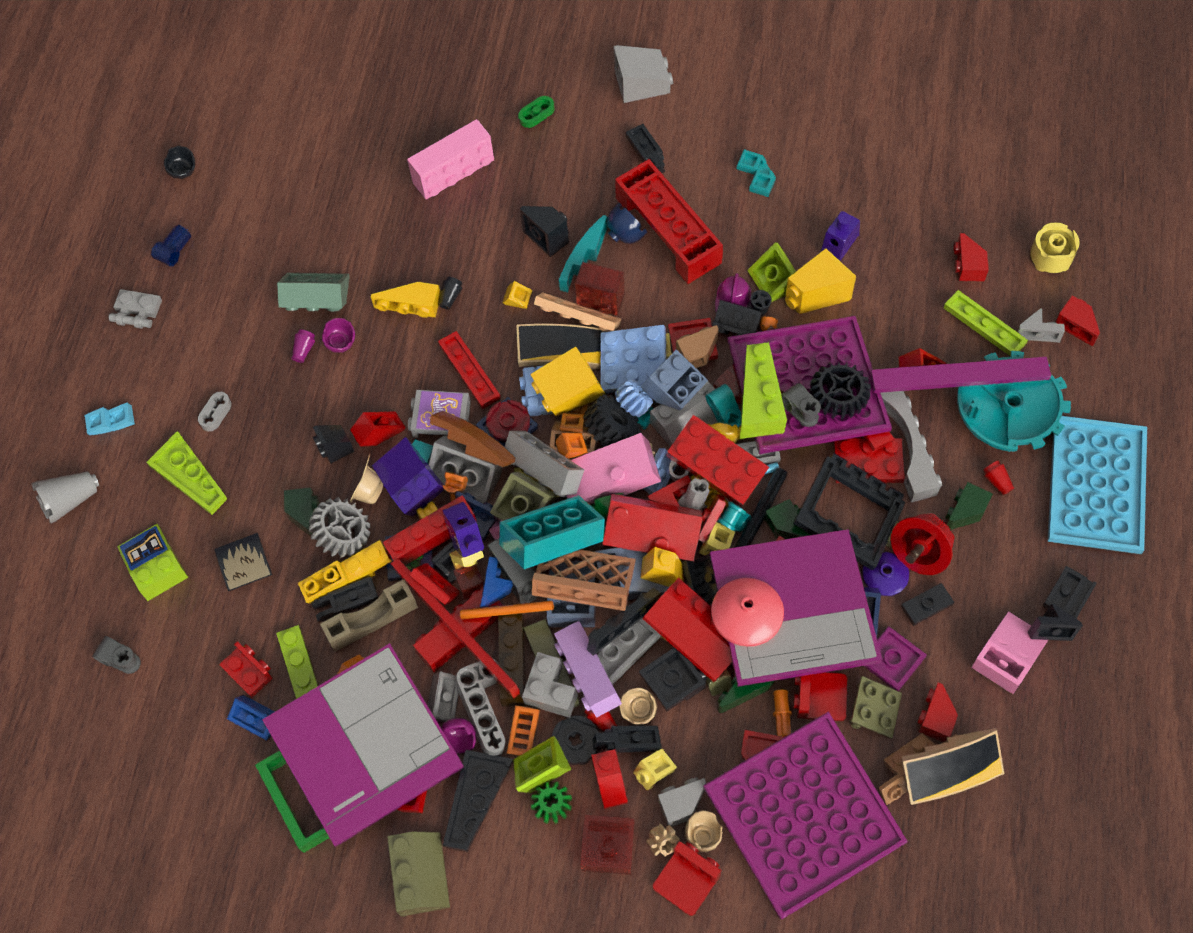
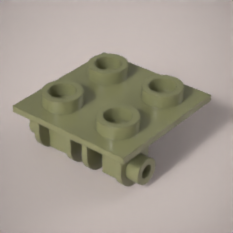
(875, 707)

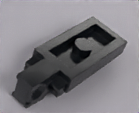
(646, 146)
(628, 739)

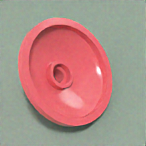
(743, 624)

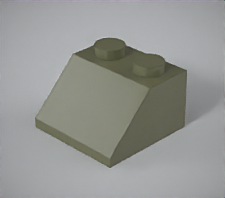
(521, 496)

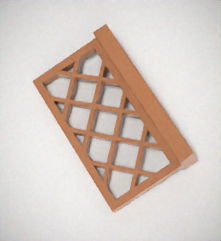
(581, 590)

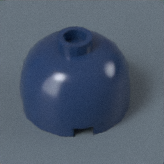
(624, 225)

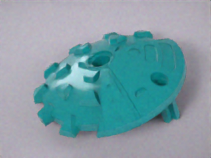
(1003, 426)

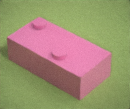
(617, 469)

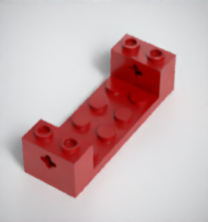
(671, 218)

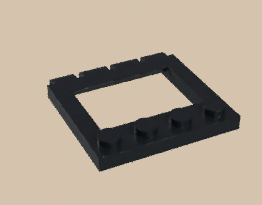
(871, 488)

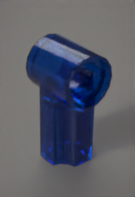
(169, 250)

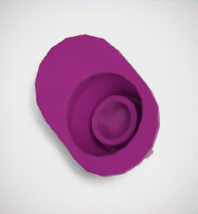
(733, 290)

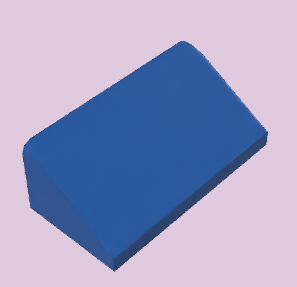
(249, 716)

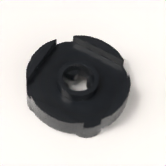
(571, 727)

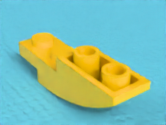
(345, 573)

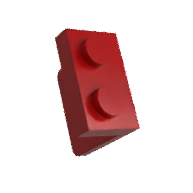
(821, 694)
(687, 878)

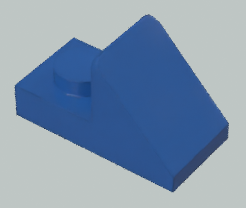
(494, 587)

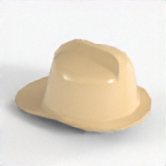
(368, 487)

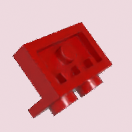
(246, 670)

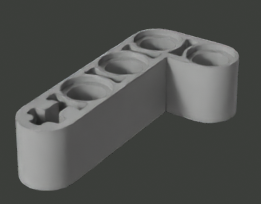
(484, 710)

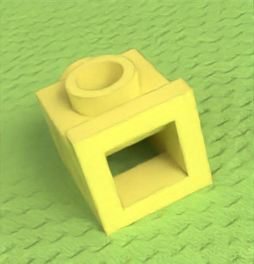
(719, 539)

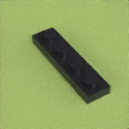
(623, 621)

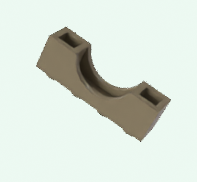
(350, 627)

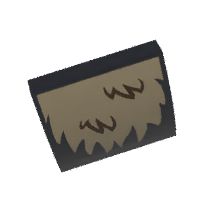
(243, 562)

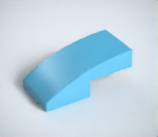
(110, 420)

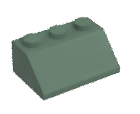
(313, 291)

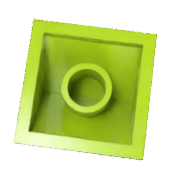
(772, 272)
(540, 765)

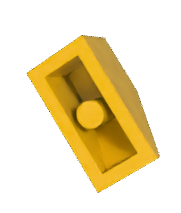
(661, 567)

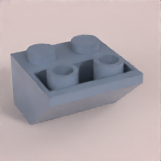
(674, 382)

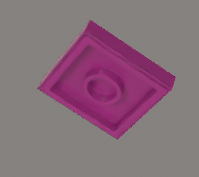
(899, 659)

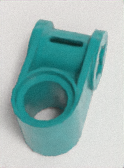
(724, 405)
(734, 517)

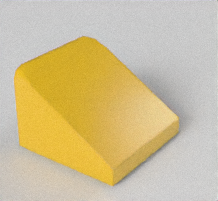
(517, 295)

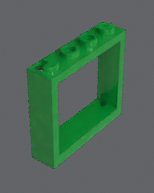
(265, 770)

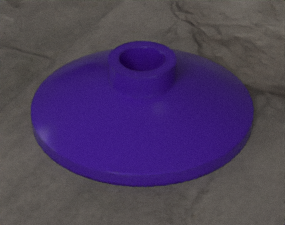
(890, 583)

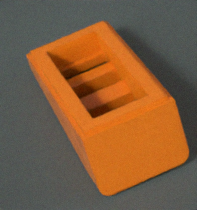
(526, 711)

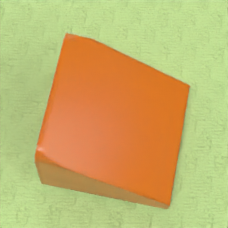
(571, 445)

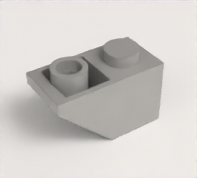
(681, 802)

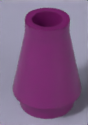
(302, 345)

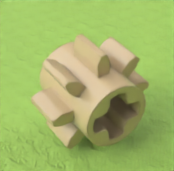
(662, 840)

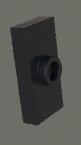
(927, 604)

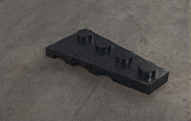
(473, 797)

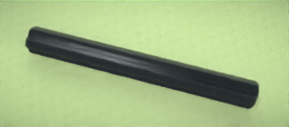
(764, 504)

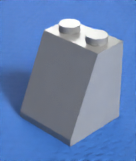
(641, 72)

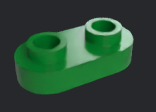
(535, 112)

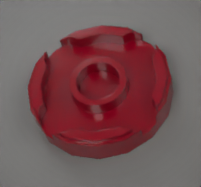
(507, 417)

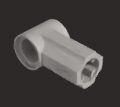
(695, 495)

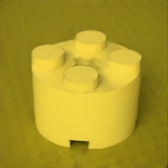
(1054, 248)

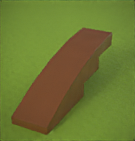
(476, 440)

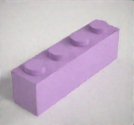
(587, 669)

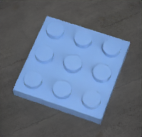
(631, 355)

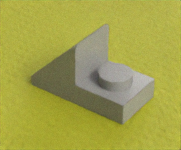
(1035, 330)

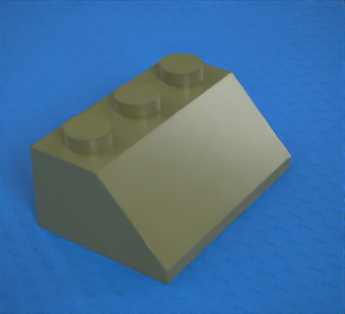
(418, 872)

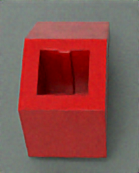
(971, 259)
(940, 715)

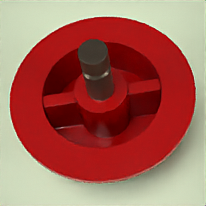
(923, 543)

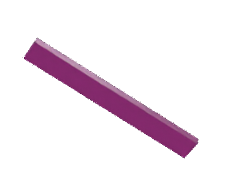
(960, 374)

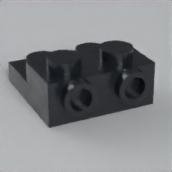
(673, 679)

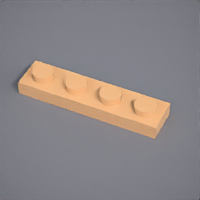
(569, 309)

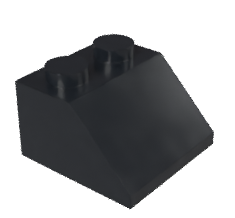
(545, 227)

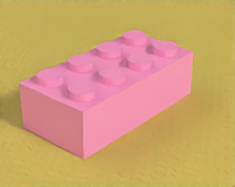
(451, 159)

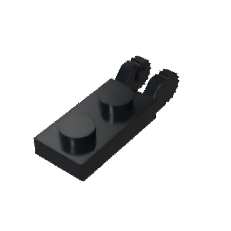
(346, 599)

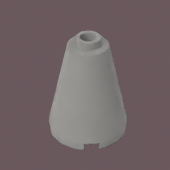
(64, 493)

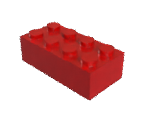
(717, 460)

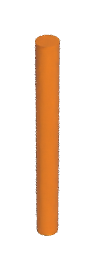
(506, 609)

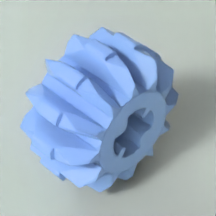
(633, 398)

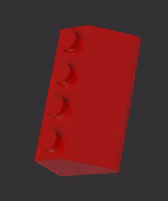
(688, 626)

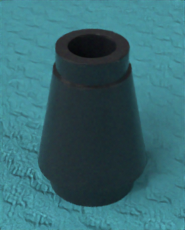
(449, 292)

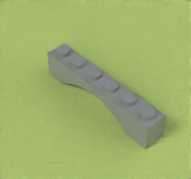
(921, 478)

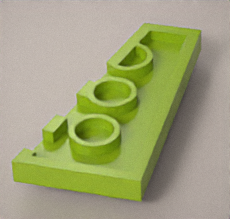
(183, 469)

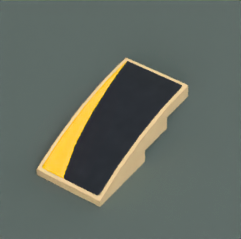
(545, 342)
(953, 766)

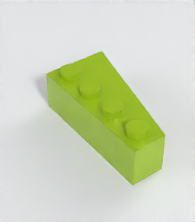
(761, 397)

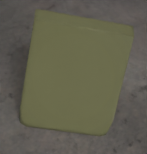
(721, 684)

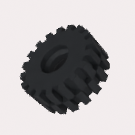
(610, 421)

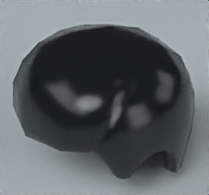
(179, 162)

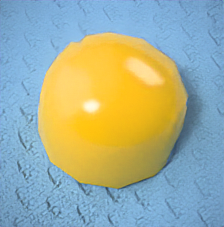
(728, 431)

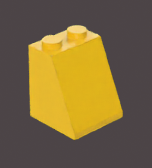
(819, 284)
(566, 383)

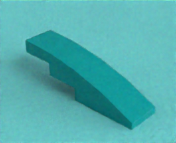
(586, 249)

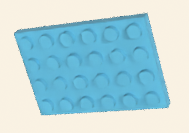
(1098, 485)

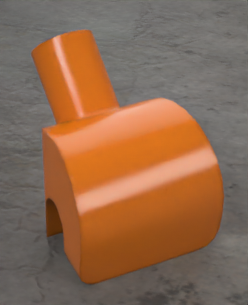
(454, 483)

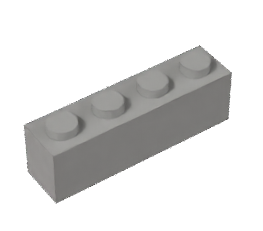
(544, 463)

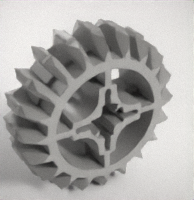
(337, 535)

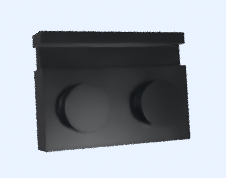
(1070, 592)

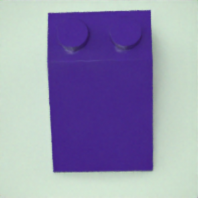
(408, 477)

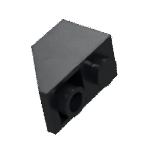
(332, 442)

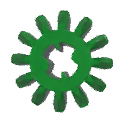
(547, 795)

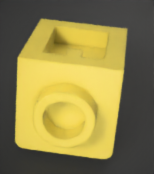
(459, 561)
(654, 769)

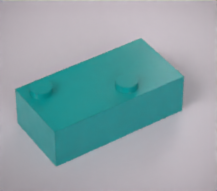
(551, 531)

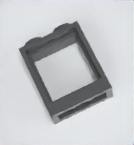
(513, 571)

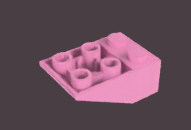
(1009, 653)

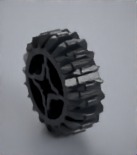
(840, 397)

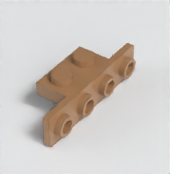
(897, 785)

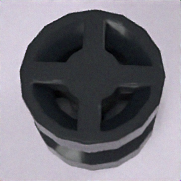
(762, 298)

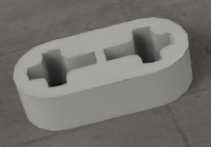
(214, 411)

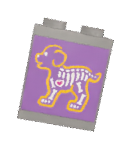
(431, 402)

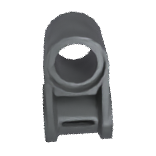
(801, 405)
(115, 655)

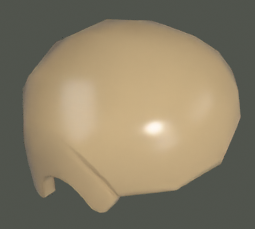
(638, 706)
(703, 831)

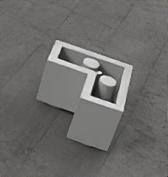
(544, 690)

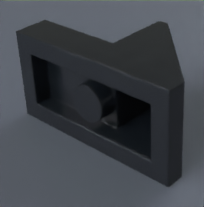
(1055, 625)

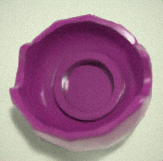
(338, 335)
(460, 734)

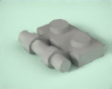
(136, 303)

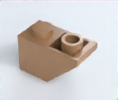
(698, 346)

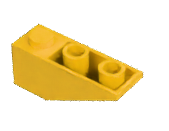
(413, 298)

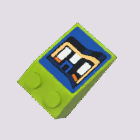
(152, 562)

